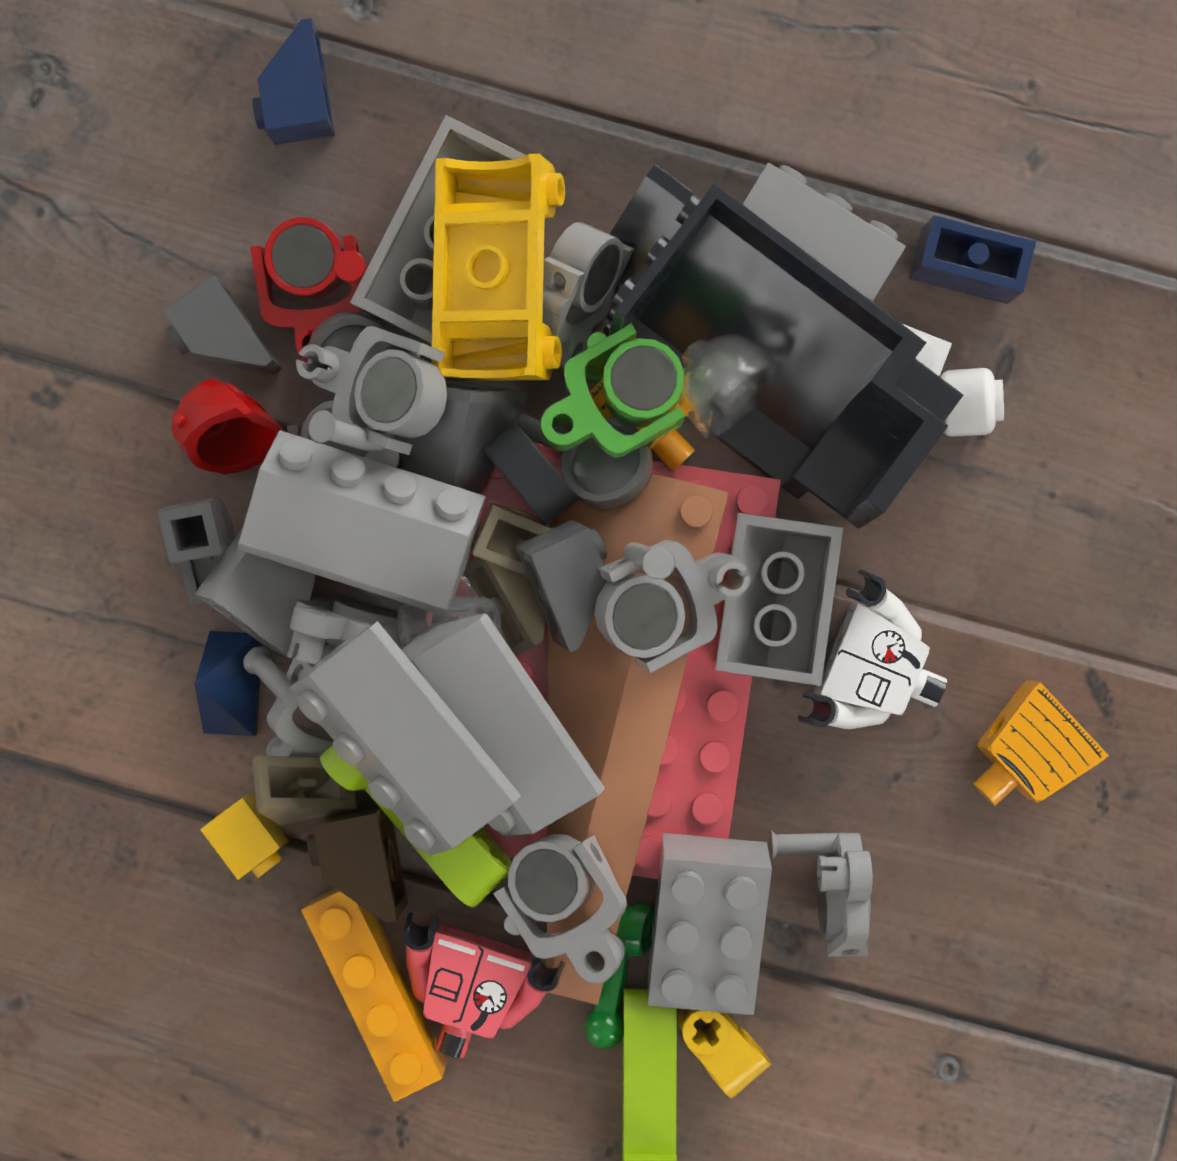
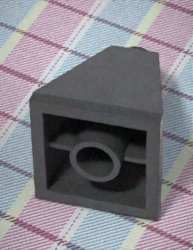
(454, 447)

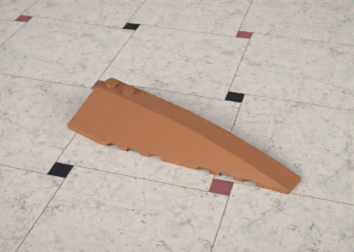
(614, 705)

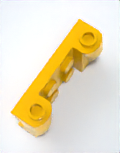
(493, 268)

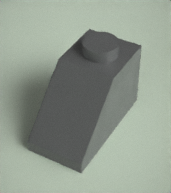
(217, 329)
(565, 578)

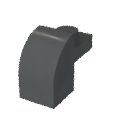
(197, 538)

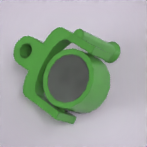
(639, 388)

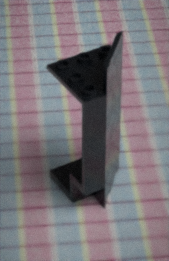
(850, 396)

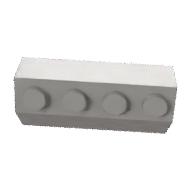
(400, 275)
(361, 522)
(508, 718)
(404, 741)

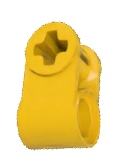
(723, 1049)

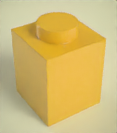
(245, 838)

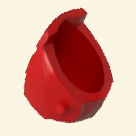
(223, 428)

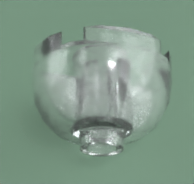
(723, 381)

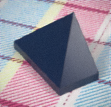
(224, 688)

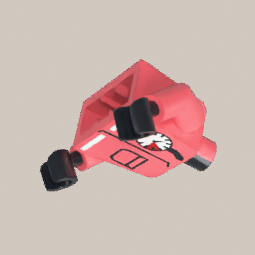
(472, 982)

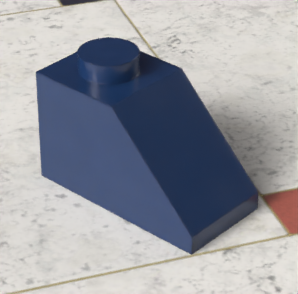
(295, 90)

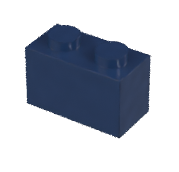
(972, 259)

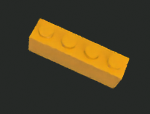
(376, 993)

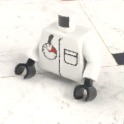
(873, 663)

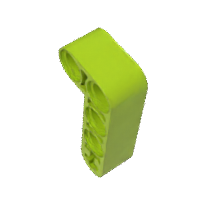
(467, 870)
(648, 1079)

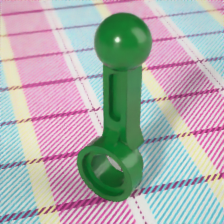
(605, 1024)

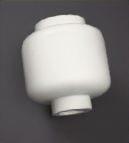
(979, 406)

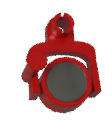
(309, 263)

